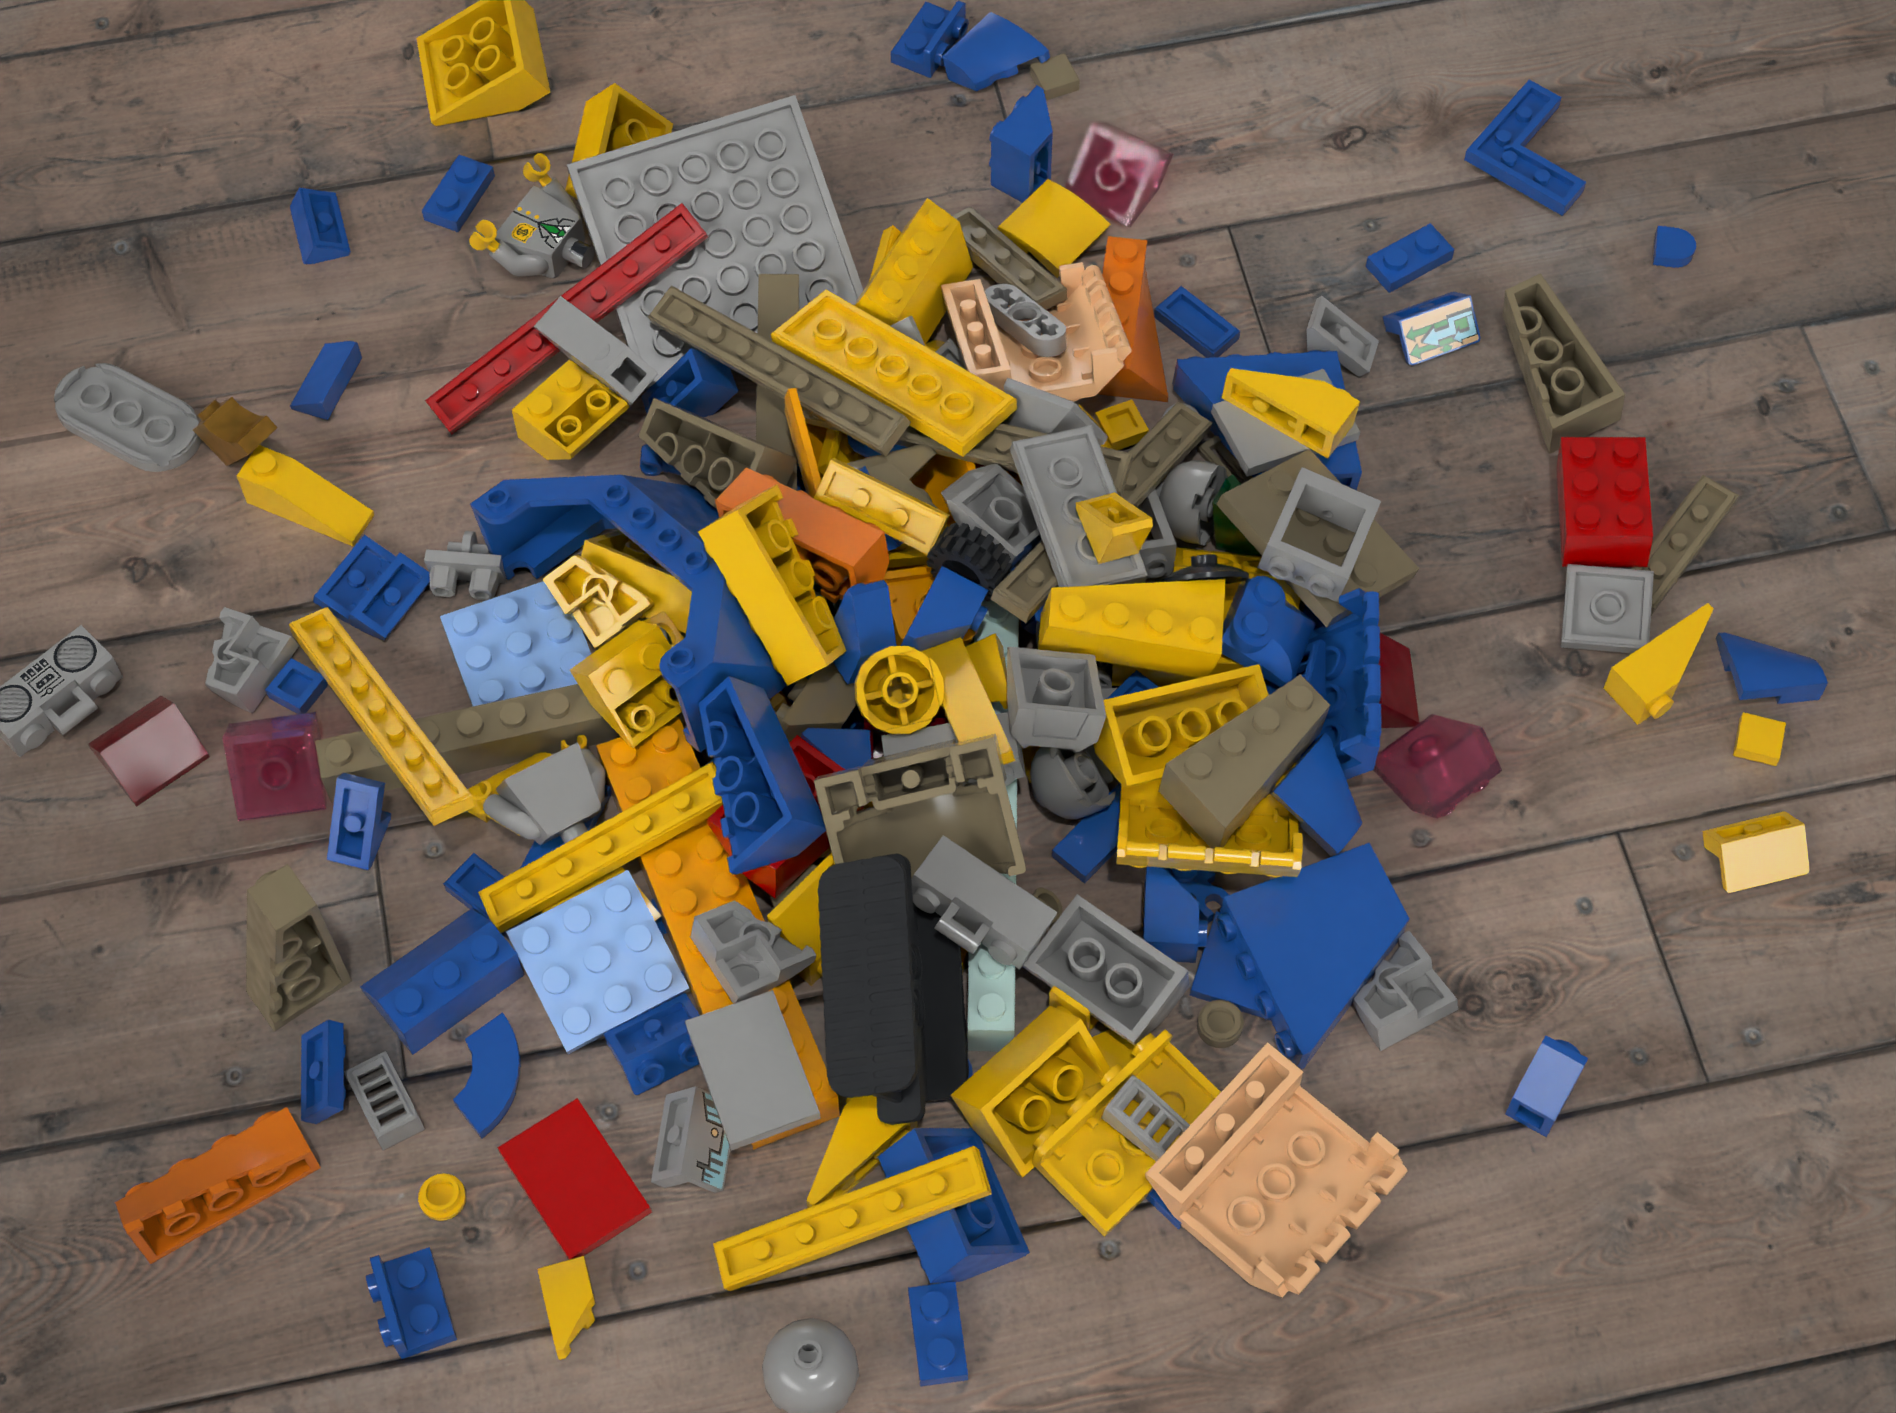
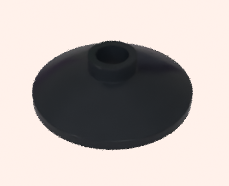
(1206, 568)

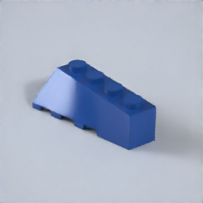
(758, 777)

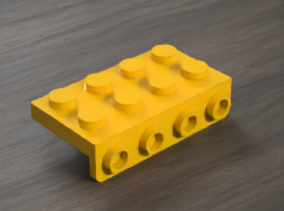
(1096, 1163)

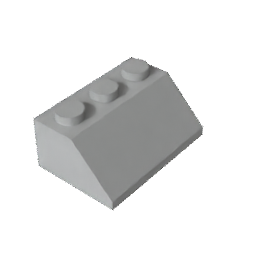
(1108, 970)

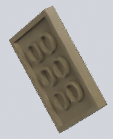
(1256, 510)

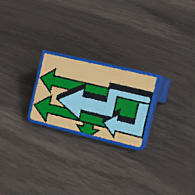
(1434, 327)

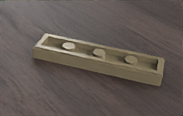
(1006, 261)
(1686, 534)

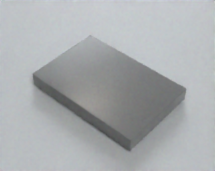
(1257, 443)
(752, 1070)

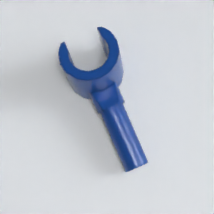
(652, 464)

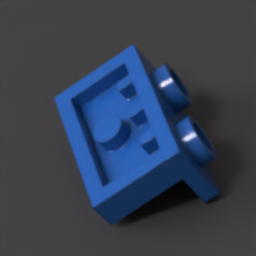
(930, 37)
(655, 1044)
(412, 1303)

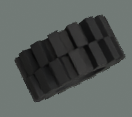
(970, 556)

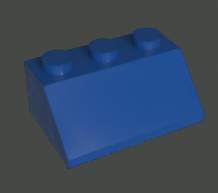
(444, 979)
(966, 1237)

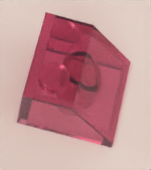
(1117, 172)
(1438, 765)
(274, 766)

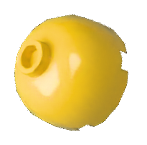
(899, 689)

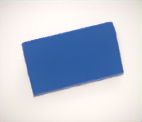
(319, 226)
(327, 379)

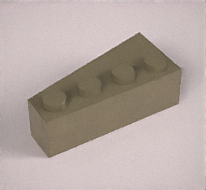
(1560, 368)
(708, 452)
(1239, 763)
(288, 949)

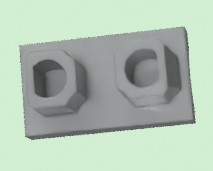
(465, 562)

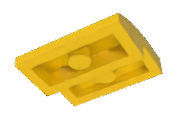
(1054, 226)

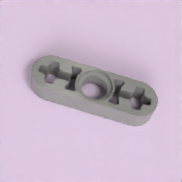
(1053, 337)

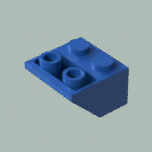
(1022, 147)

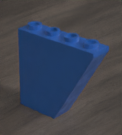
(1202, 383)
(1313, 943)

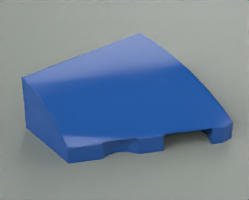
(991, 53)
(1770, 671)
(1320, 797)

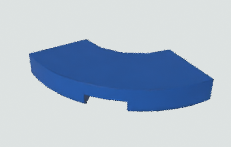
(493, 1075)

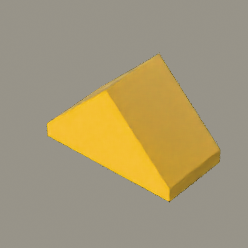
(1113, 526)

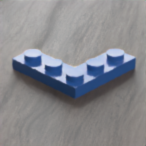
(1503, 153)

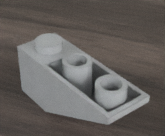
(596, 350)

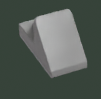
(1335, 331)

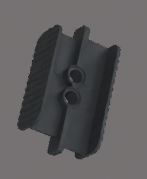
(889, 991)

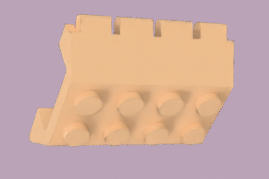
(1092, 331)
(1273, 1176)

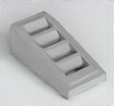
(1148, 1101)
(398, 1127)

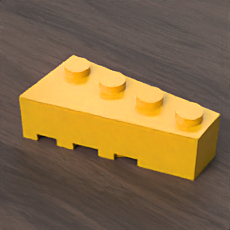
(774, 585)
(1139, 624)

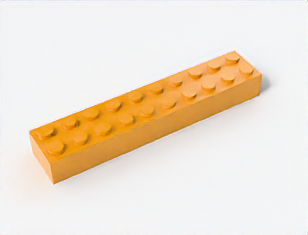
(693, 877)

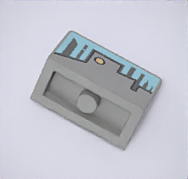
(691, 1142)

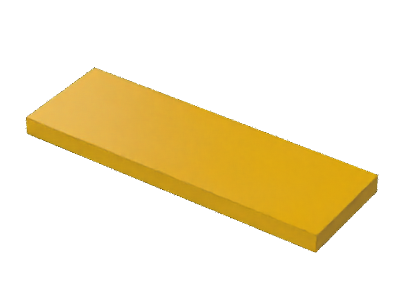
(896, 371)

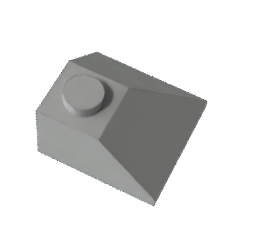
(1046, 412)

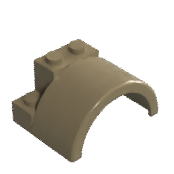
(919, 800)

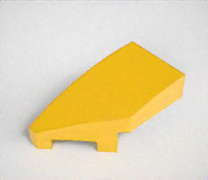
(567, 1301)

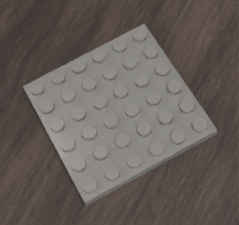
(752, 192)

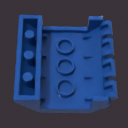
(1352, 682)

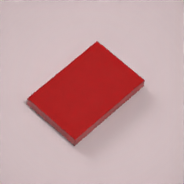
(574, 1180)

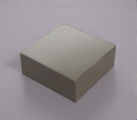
(1055, 76)

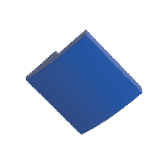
(373, 588)

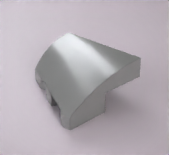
(247, 659)
(746, 952)
(1403, 995)

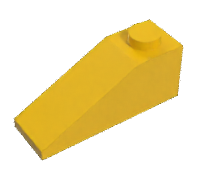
(1296, 406)
(301, 496)
(1650, 675)
(854, 1149)

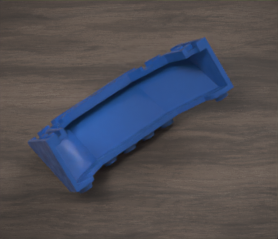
(548, 519)

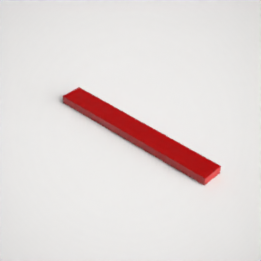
(593, 295)

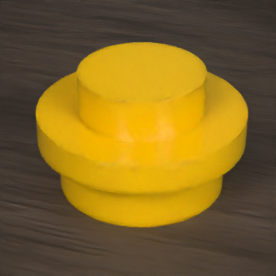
(442, 1197)

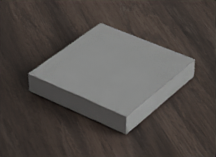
(1607, 608)

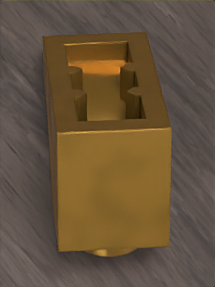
(232, 430)

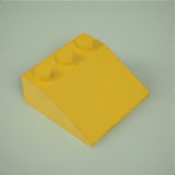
(483, 62)

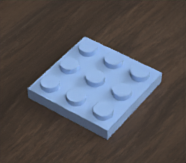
(515, 645)
(597, 961)

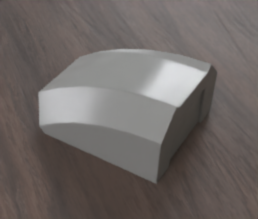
(997, 506)
(1054, 698)

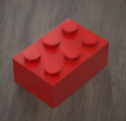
(1604, 501)

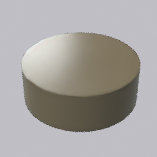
(1220, 1024)

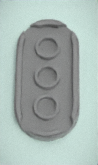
(127, 417)

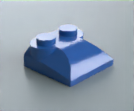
(1266, 630)

